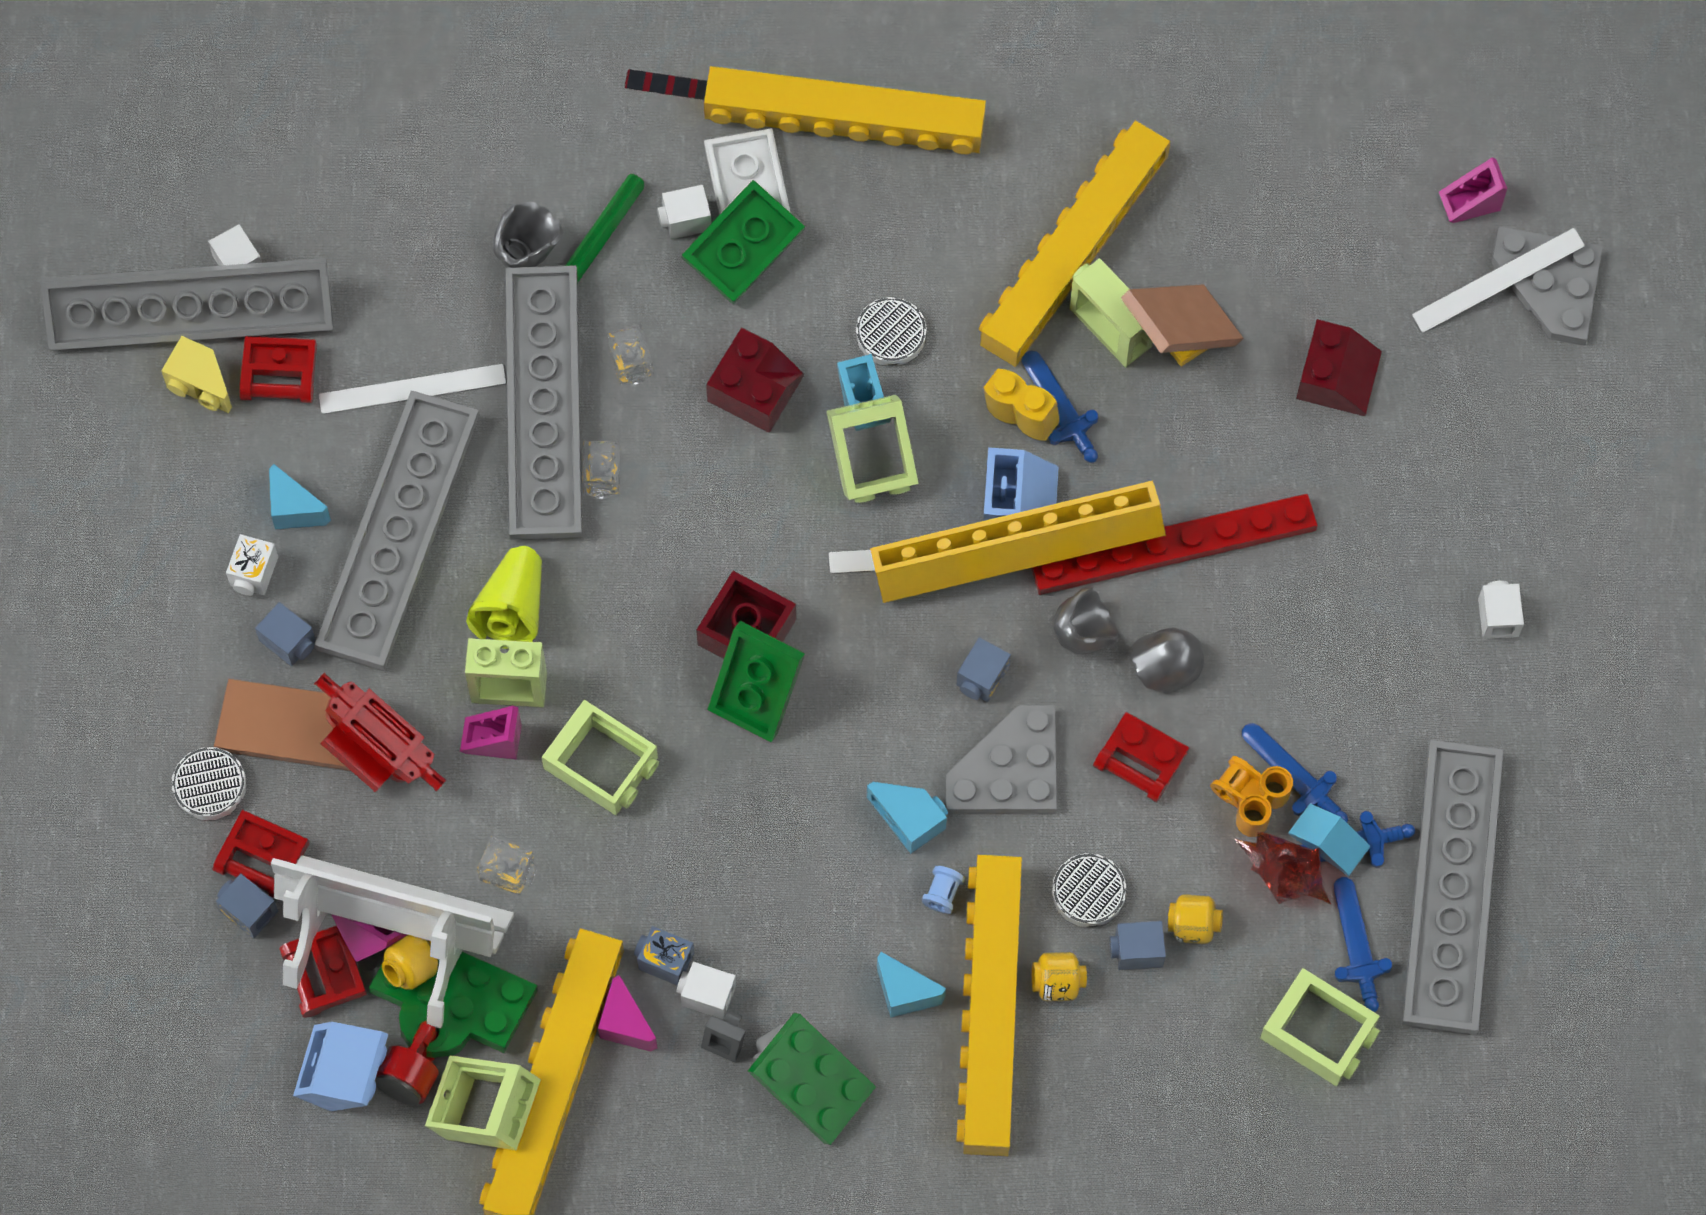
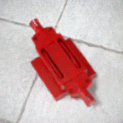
(374, 738)

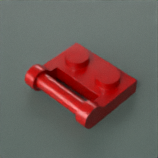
(278, 358)
(1146, 747)
(260, 841)
(335, 968)

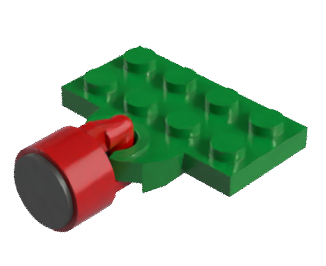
(479, 1005)

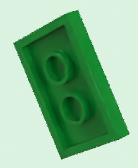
(743, 242)
(756, 681)
(811, 1078)

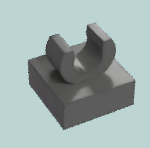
(724, 1036)

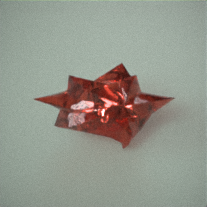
(1286, 867)

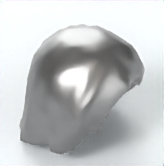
(526, 235)
(1084, 623)
(1168, 659)

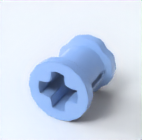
(943, 889)

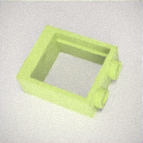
(1100, 308)
(862, 414)
(508, 677)
(570, 738)
(1274, 1032)
(509, 1110)

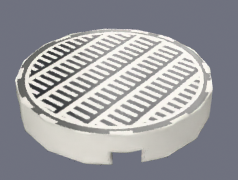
(891, 331)
(209, 783)
(1089, 890)

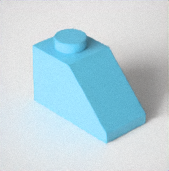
(909, 812)

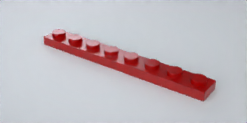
(1183, 543)

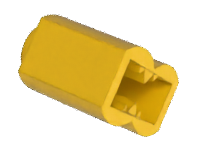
(1021, 404)

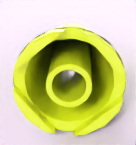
(510, 599)

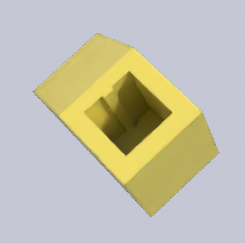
(195, 372)

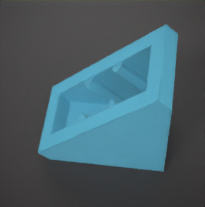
(860, 384)
(292, 504)
(1332, 835)
(905, 988)

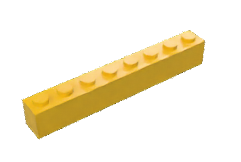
(844, 110)
(1076, 241)
(1018, 541)
(992, 1006)
(559, 1064)

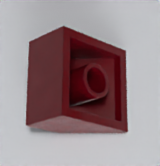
(1339, 369)

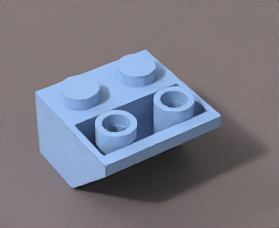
(1017, 482)
(341, 1066)

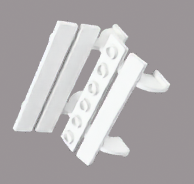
(445, 920)

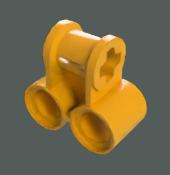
(1251, 793)

